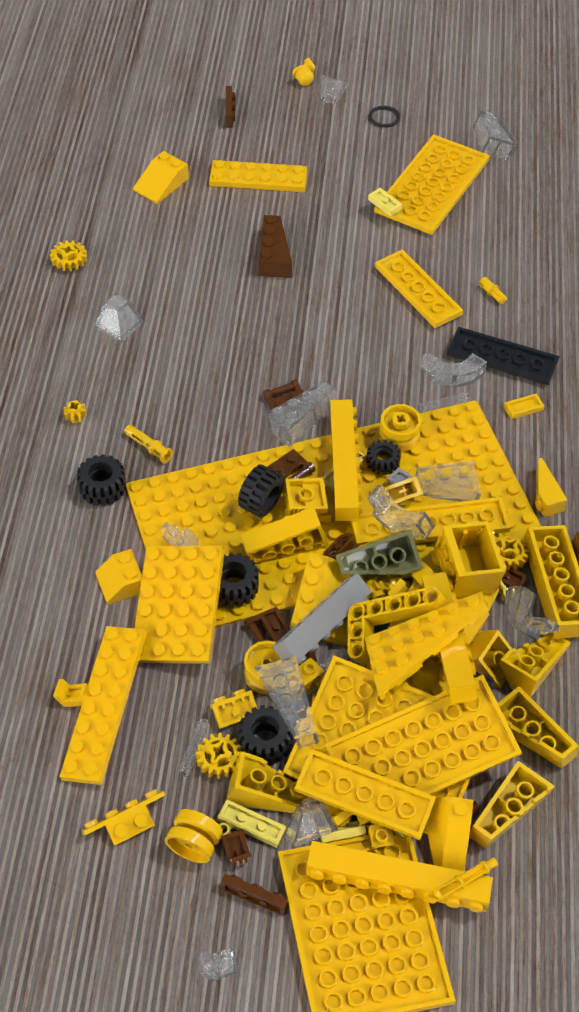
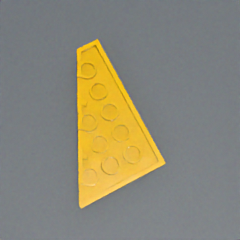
(403, 647)

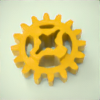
(68, 255)
(512, 550)
(214, 748)

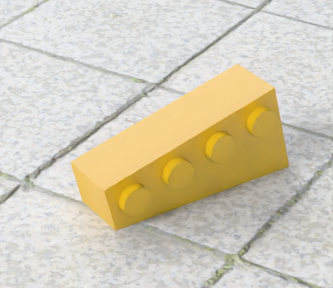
(537, 729)

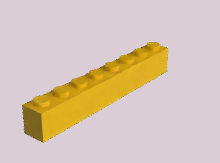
(344, 461)
(455, 657)
(394, 876)

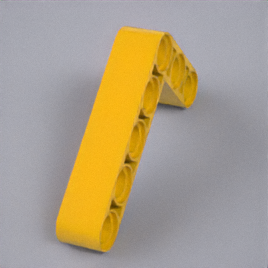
(397, 607)

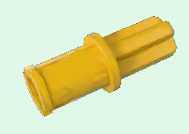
(492, 290)

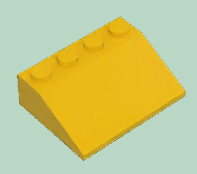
(319, 580)

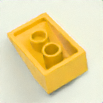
(162, 177)

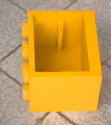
(470, 558)

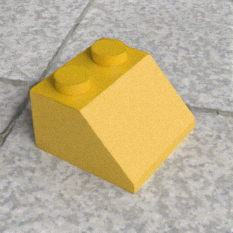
(119, 577)
(486, 654)

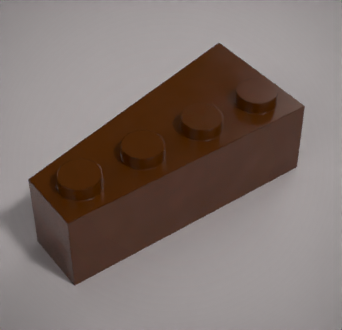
(274, 251)

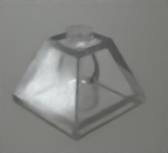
(118, 318)
(308, 823)

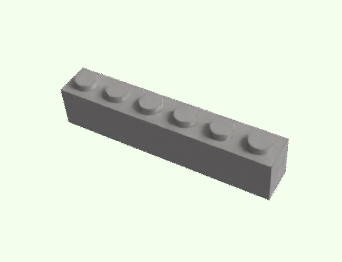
(322, 619)

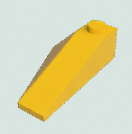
(532, 663)
(262, 787)
(449, 831)

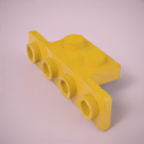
(128, 821)

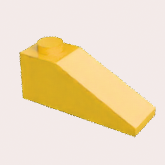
(549, 496)

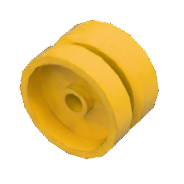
(401, 426)
(258, 655)
(193, 836)

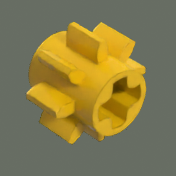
(75, 411)
(378, 589)

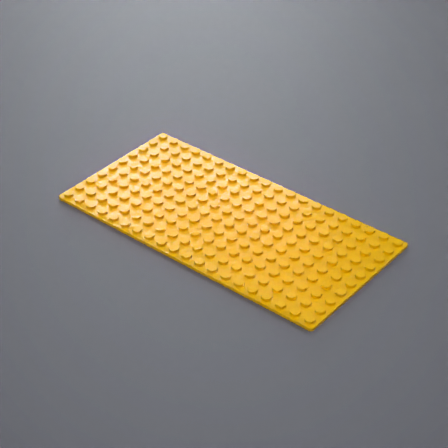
(208, 496)

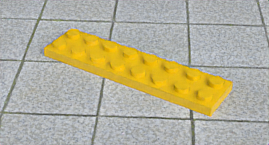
(463, 512)
(103, 706)

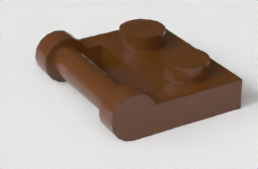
(269, 394)
(291, 463)
(272, 622)

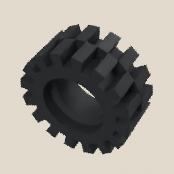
(383, 448)

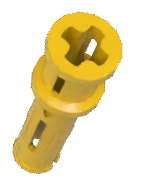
(154, 447)

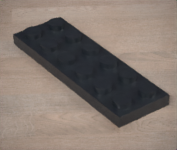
(504, 355)

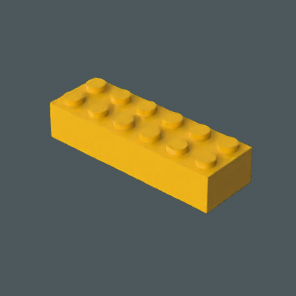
(555, 576)

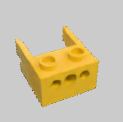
(305, 494)

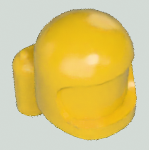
(304, 73)

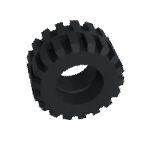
(99, 468)
(260, 490)
(242, 591)
(261, 720)

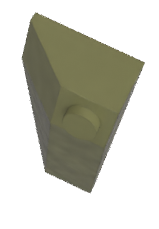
(385, 555)

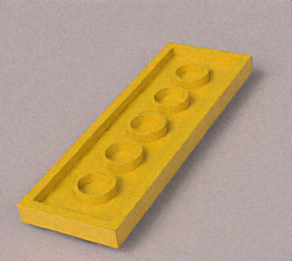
(258, 176)
(419, 288)
(365, 794)

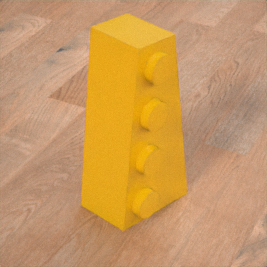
(284, 536)
(512, 801)

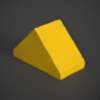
(404, 489)

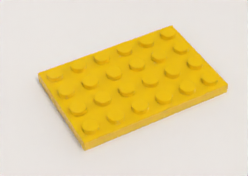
(179, 603)

